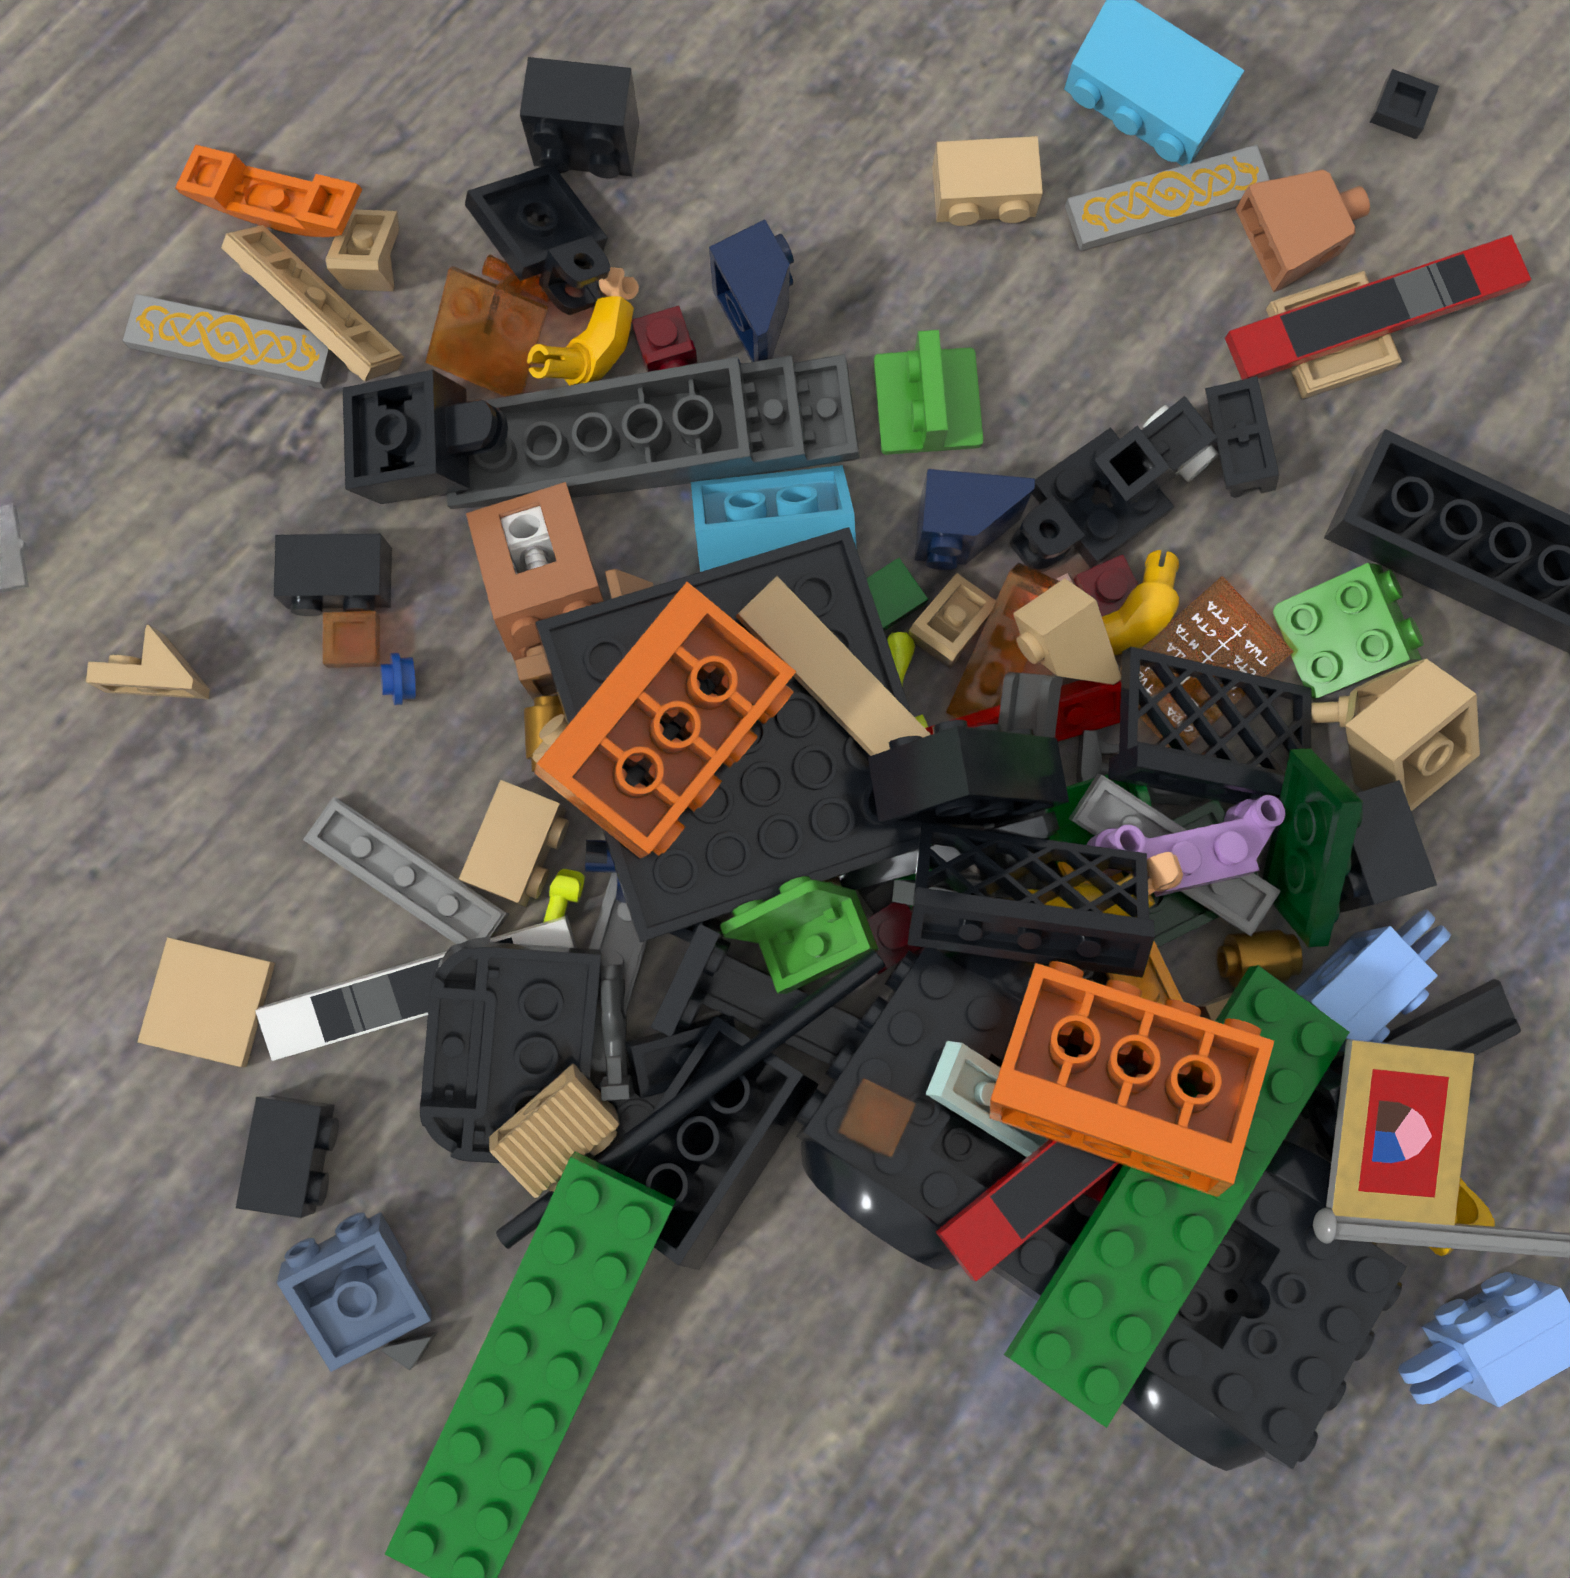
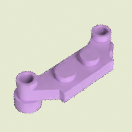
(1208, 852)

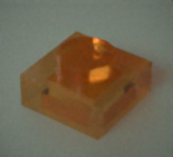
(351, 639)
(876, 1118)

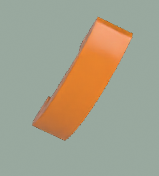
(268, 197)

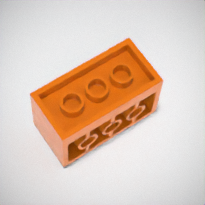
(657, 685)
(1122, 1117)

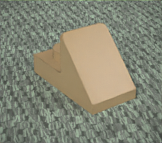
(362, 252)
(952, 620)
(159, 672)

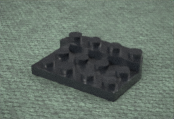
(500, 1034)

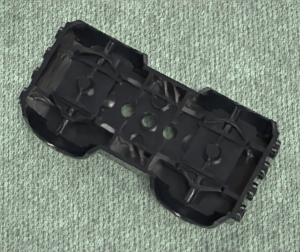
(1267, 1321)

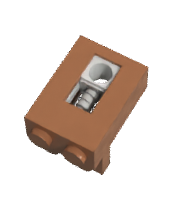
(532, 563)

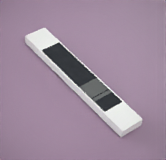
(374, 999)

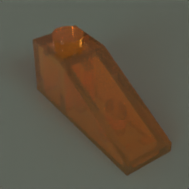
(997, 645)

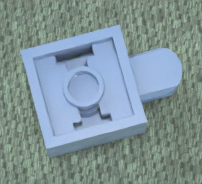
(1376, 977)
(1493, 1342)

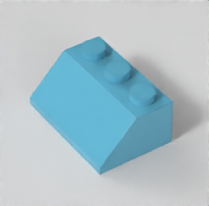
(1152, 80)
(768, 512)

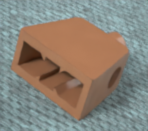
(1299, 223)

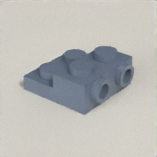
(352, 1290)

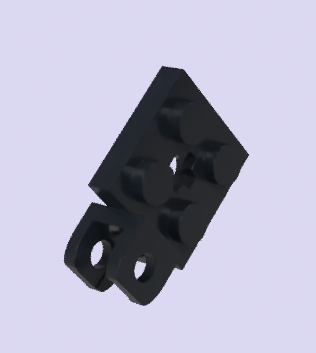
(558, 250)
(1070, 519)

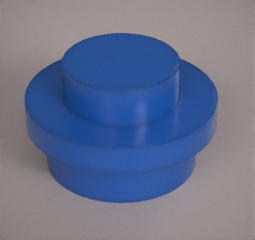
(398, 678)

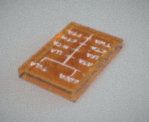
(1216, 631)

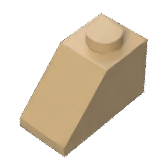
(1067, 635)

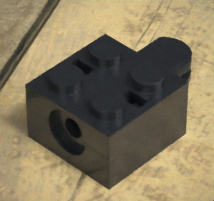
(414, 436)

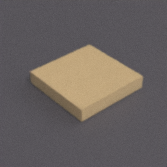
(1345, 365)
(206, 1002)

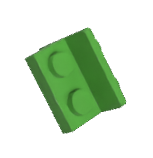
(928, 398)

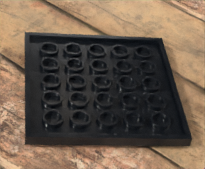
(802, 788)

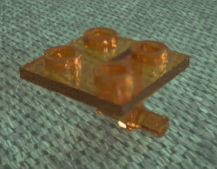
(488, 327)

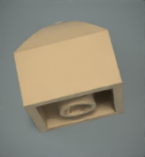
(1407, 728)

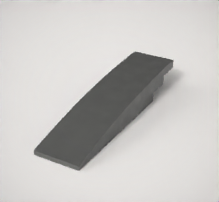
(669, 429)

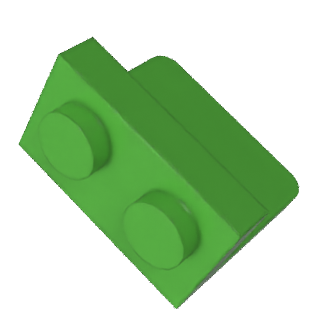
(1348, 629)
(804, 931)

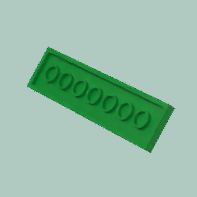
(1158, 1236)
(531, 1373)

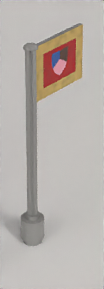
(1403, 1155)

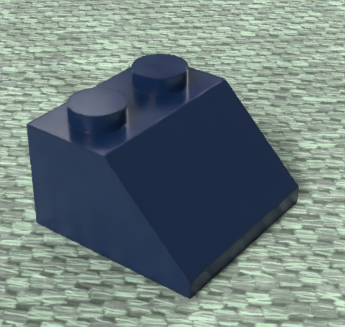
(753, 286)
(966, 514)

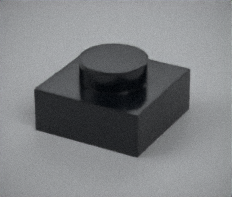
(1404, 104)

